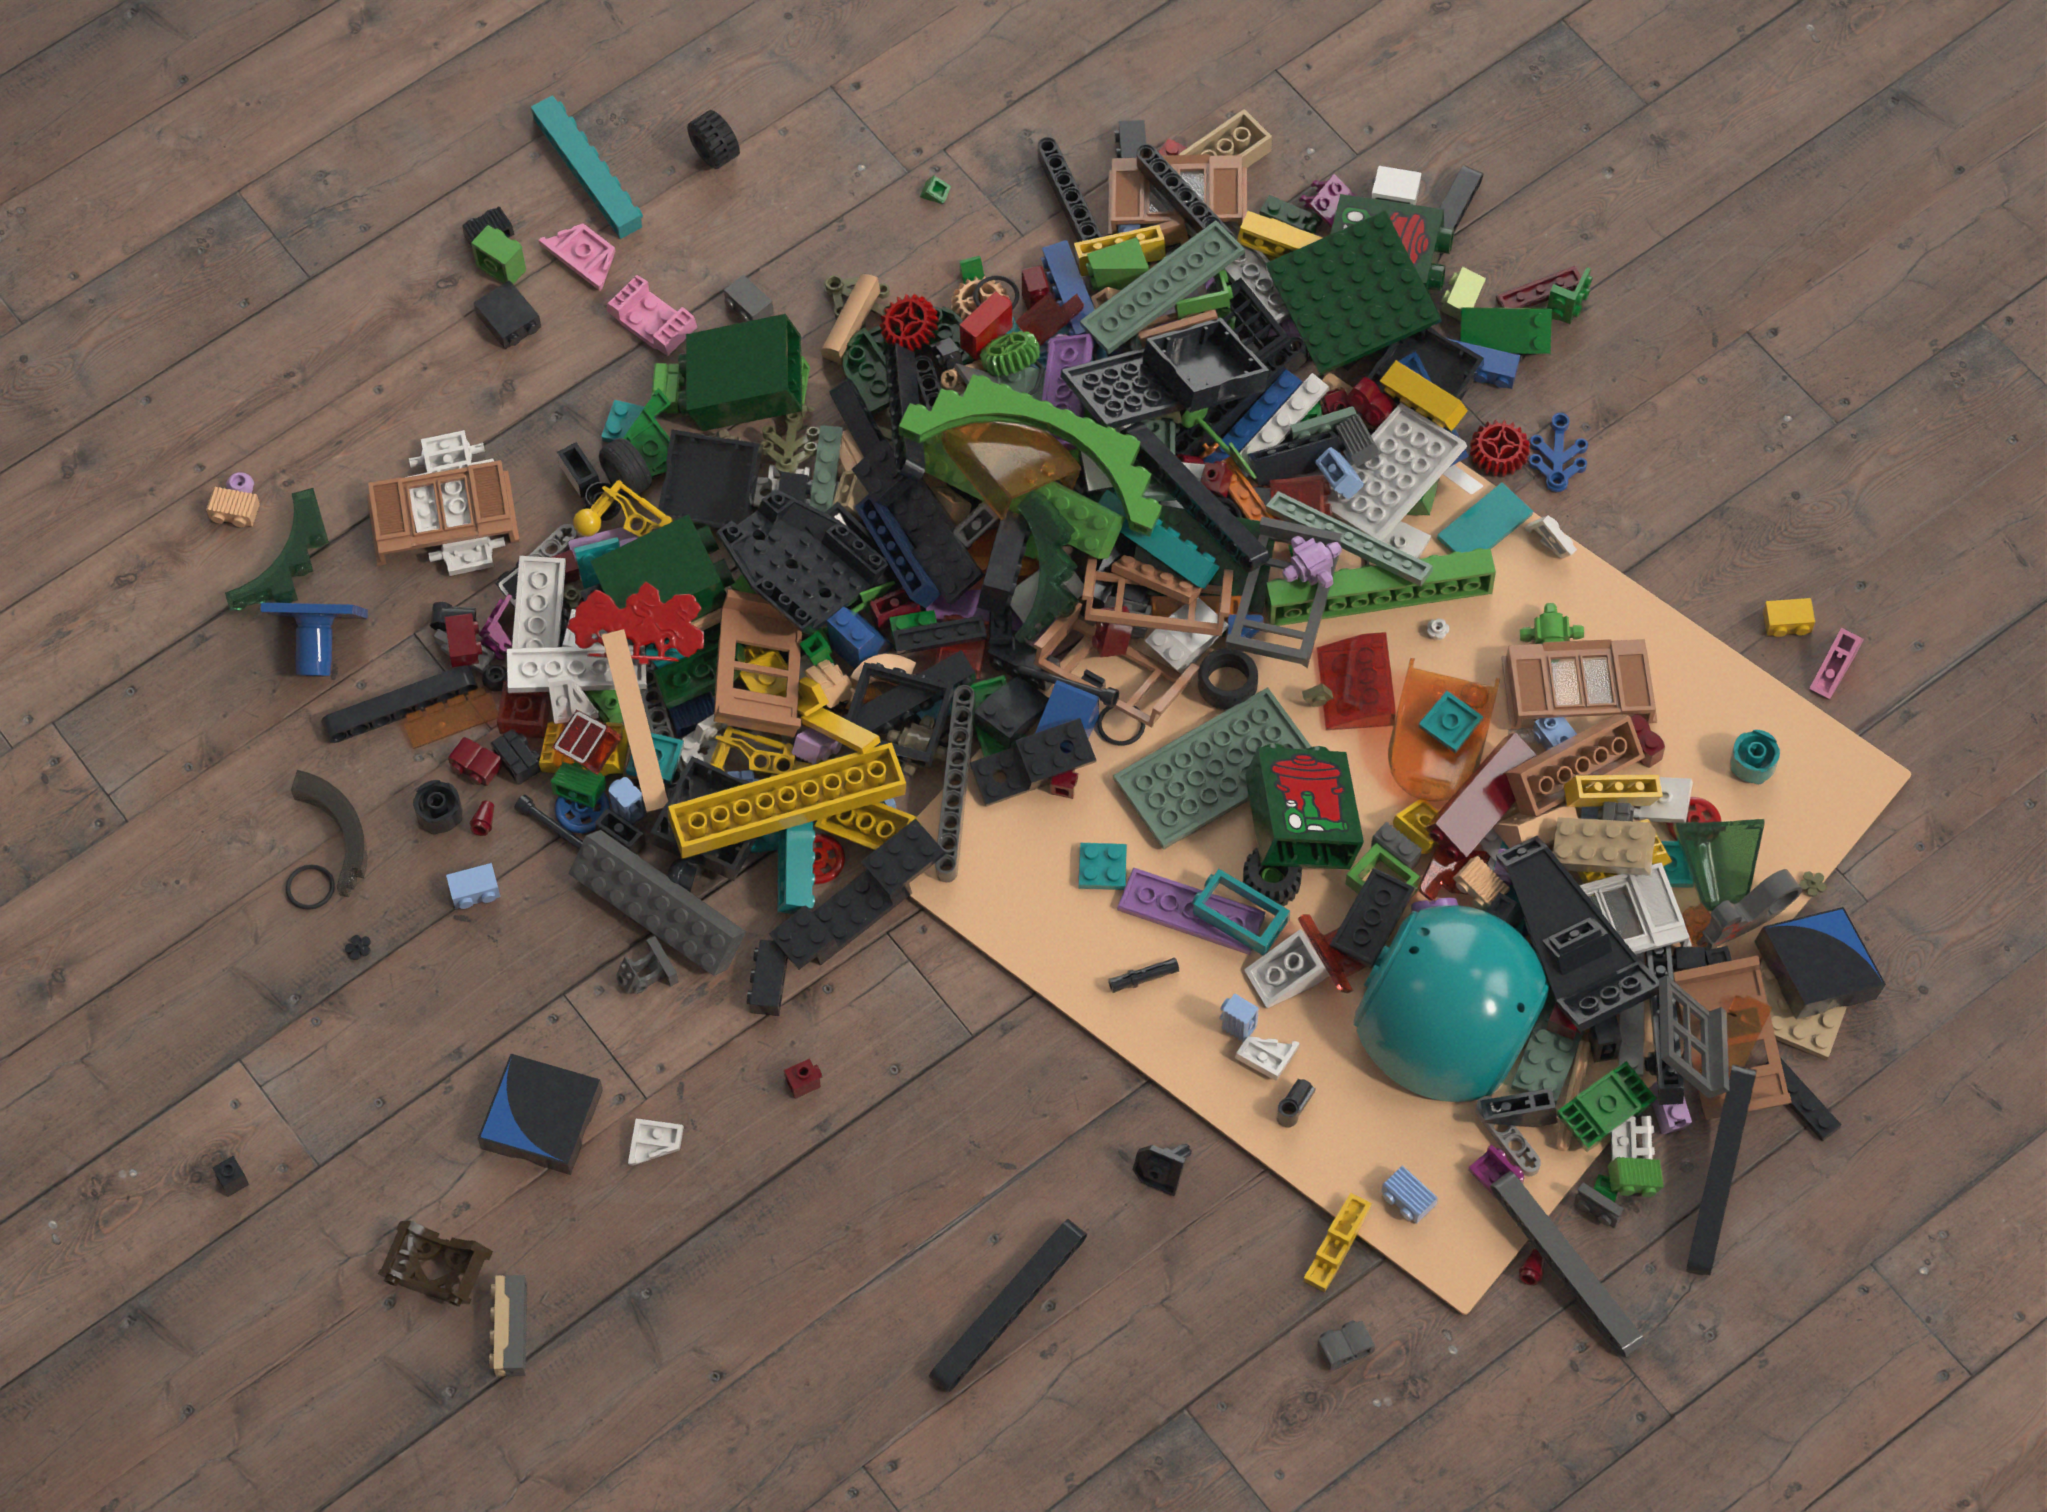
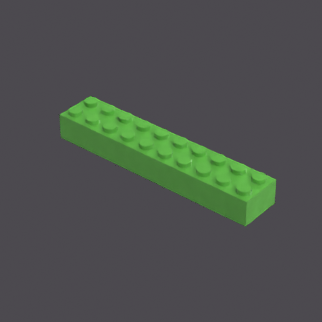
(1094, 524)
(1378, 589)

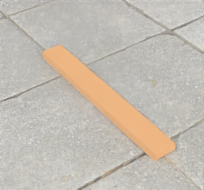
(635, 720)

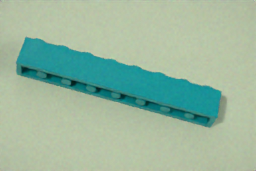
(587, 167)

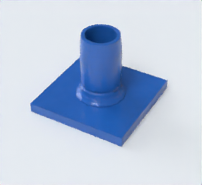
(314, 632)

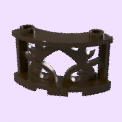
(471, 1258)

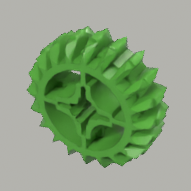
(1010, 353)

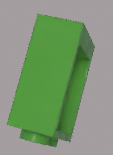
(1370, 859)

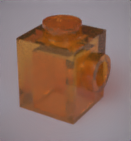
(1696, 921)

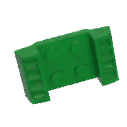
(1606, 1105)

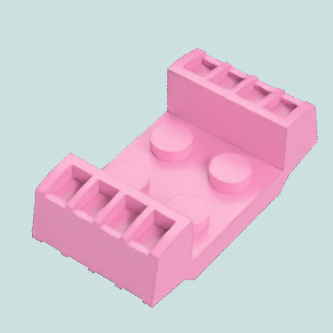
(651, 317)

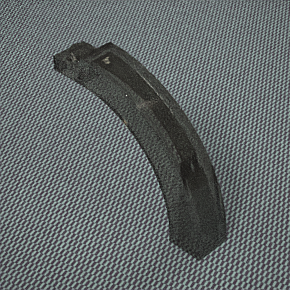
(325, 796)

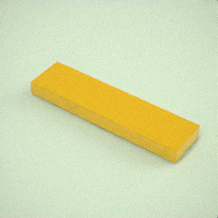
(841, 730)

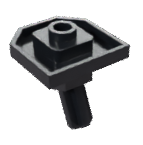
(1161, 1167)

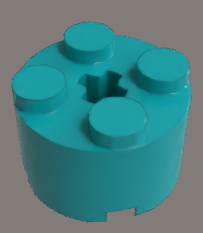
(1755, 756)

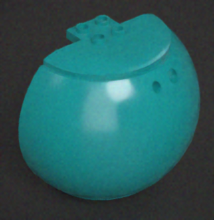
(1451, 1003)

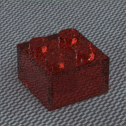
(524, 712)

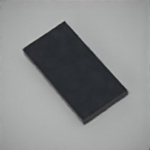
(1372, 917)

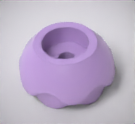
(240, 478)

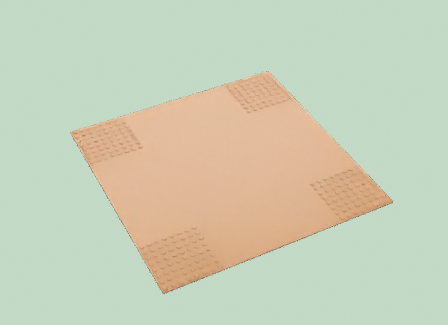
(1026, 911)

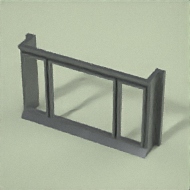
(1282, 532)

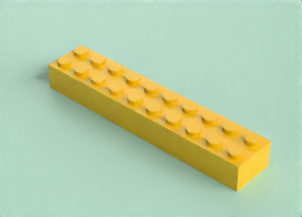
(786, 800)

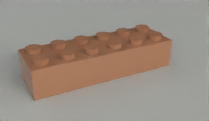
(1595, 751)

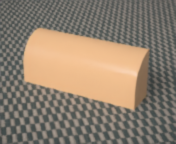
(851, 317)

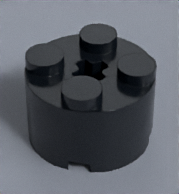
(437, 806)

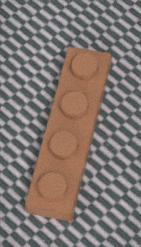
(1156, 579)

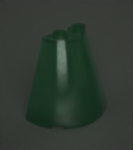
(1720, 857)

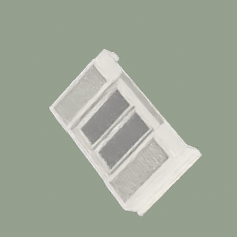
(1639, 909)

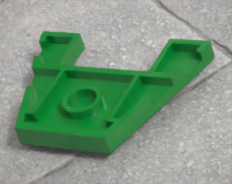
(649, 436)

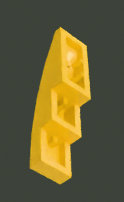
(1337, 1242)

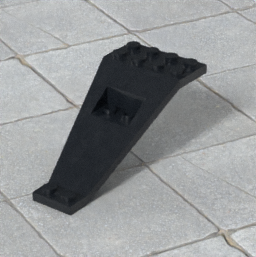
(1579, 949)

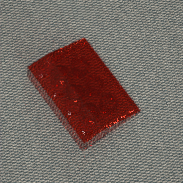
(1360, 682)

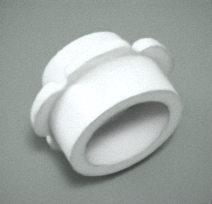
(1437, 634)

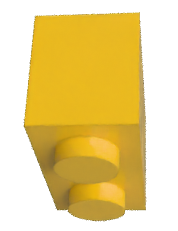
(1789, 617)

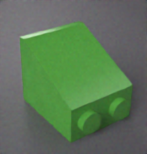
(1116, 265)

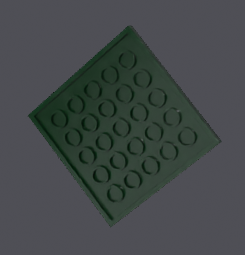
(1353, 292)

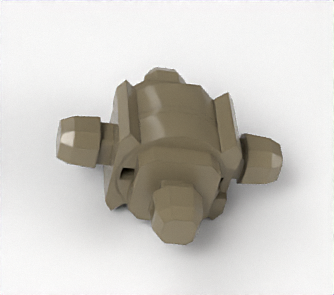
(917, 738)

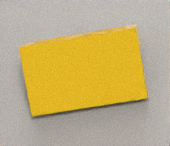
(814, 698)

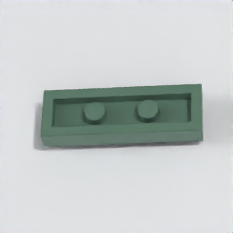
(1320, 423)

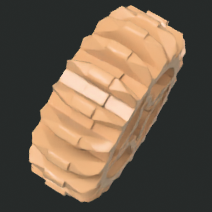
(963, 300)

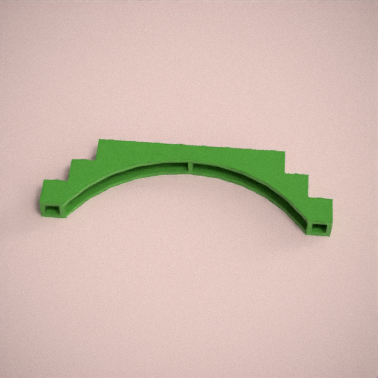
(993, 402)

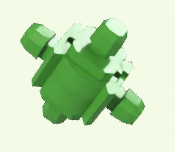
(1551, 628)

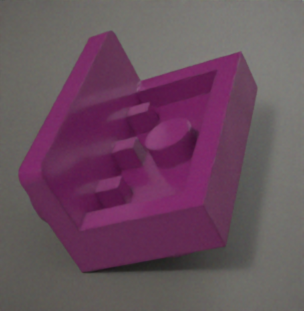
(1492, 1167)

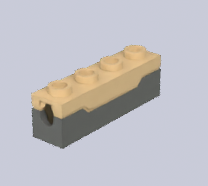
(509, 1325)

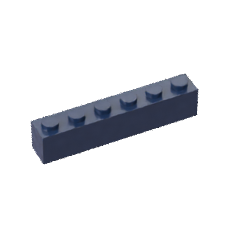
(897, 551)

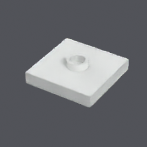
(1408, 539)
(1673, 804)

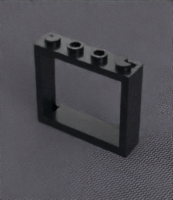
(918, 682)

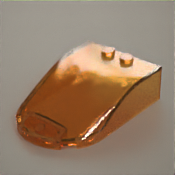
(1008, 460)
(1418, 760)

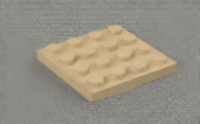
(1809, 1034)

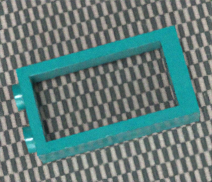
(1258, 944)

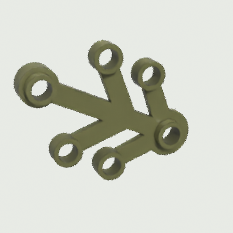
(843, 289)
(788, 462)

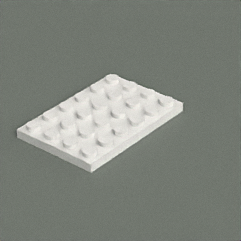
(1409, 463)

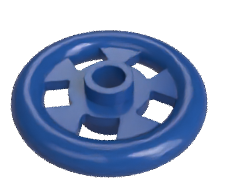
(575, 824)

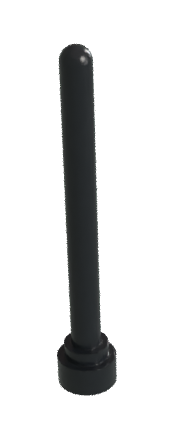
(1107, 696)
(526, 806)

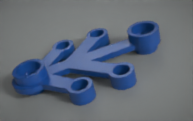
(1557, 456)

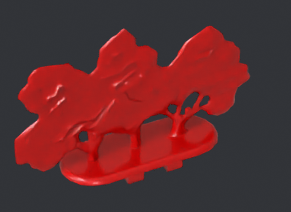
(643, 620)

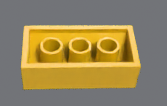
(867, 825)

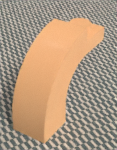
(889, 661)

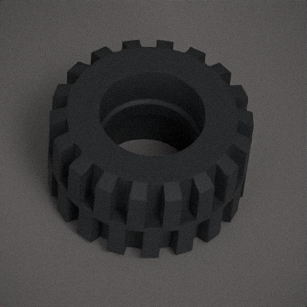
(713, 139)
(1278, 892)

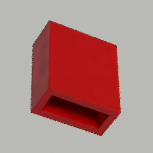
(985, 324)

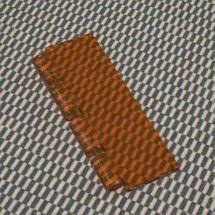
(450, 721)
(1744, 1029)

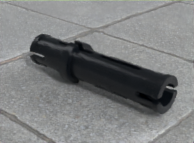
(1134, 978)

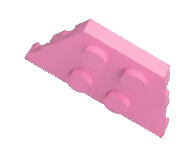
(582, 252)

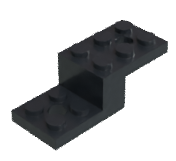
(1033, 762)

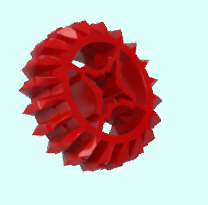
(903, 313)
(1513, 450)

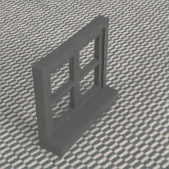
(1713, 1041)

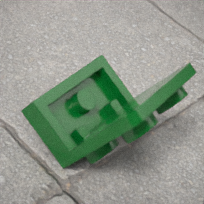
(1567, 304)

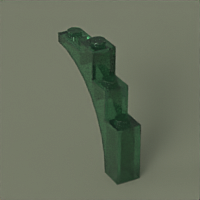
(1055, 565)
(277, 581)

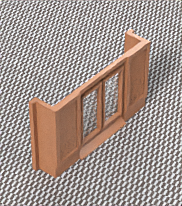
(1215, 179)
(1578, 680)

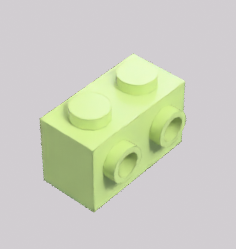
(1463, 292)

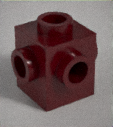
(1332, 399)

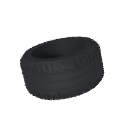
(624, 463)
(1227, 658)

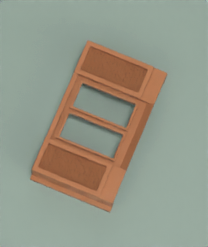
(488, 501)
(754, 622)
(1715, 988)

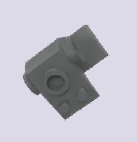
(657, 963)

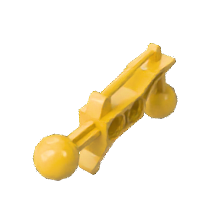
(588, 521)
(725, 742)

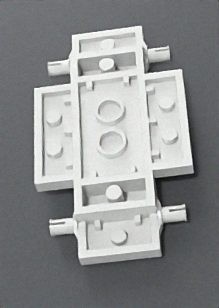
(444, 454)

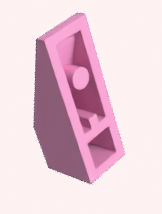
(1836, 663)

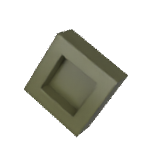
(1317, 695)

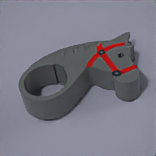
(1754, 910)

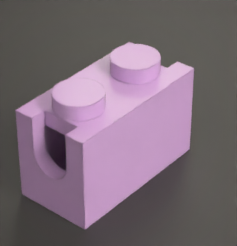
(1668, 1114)

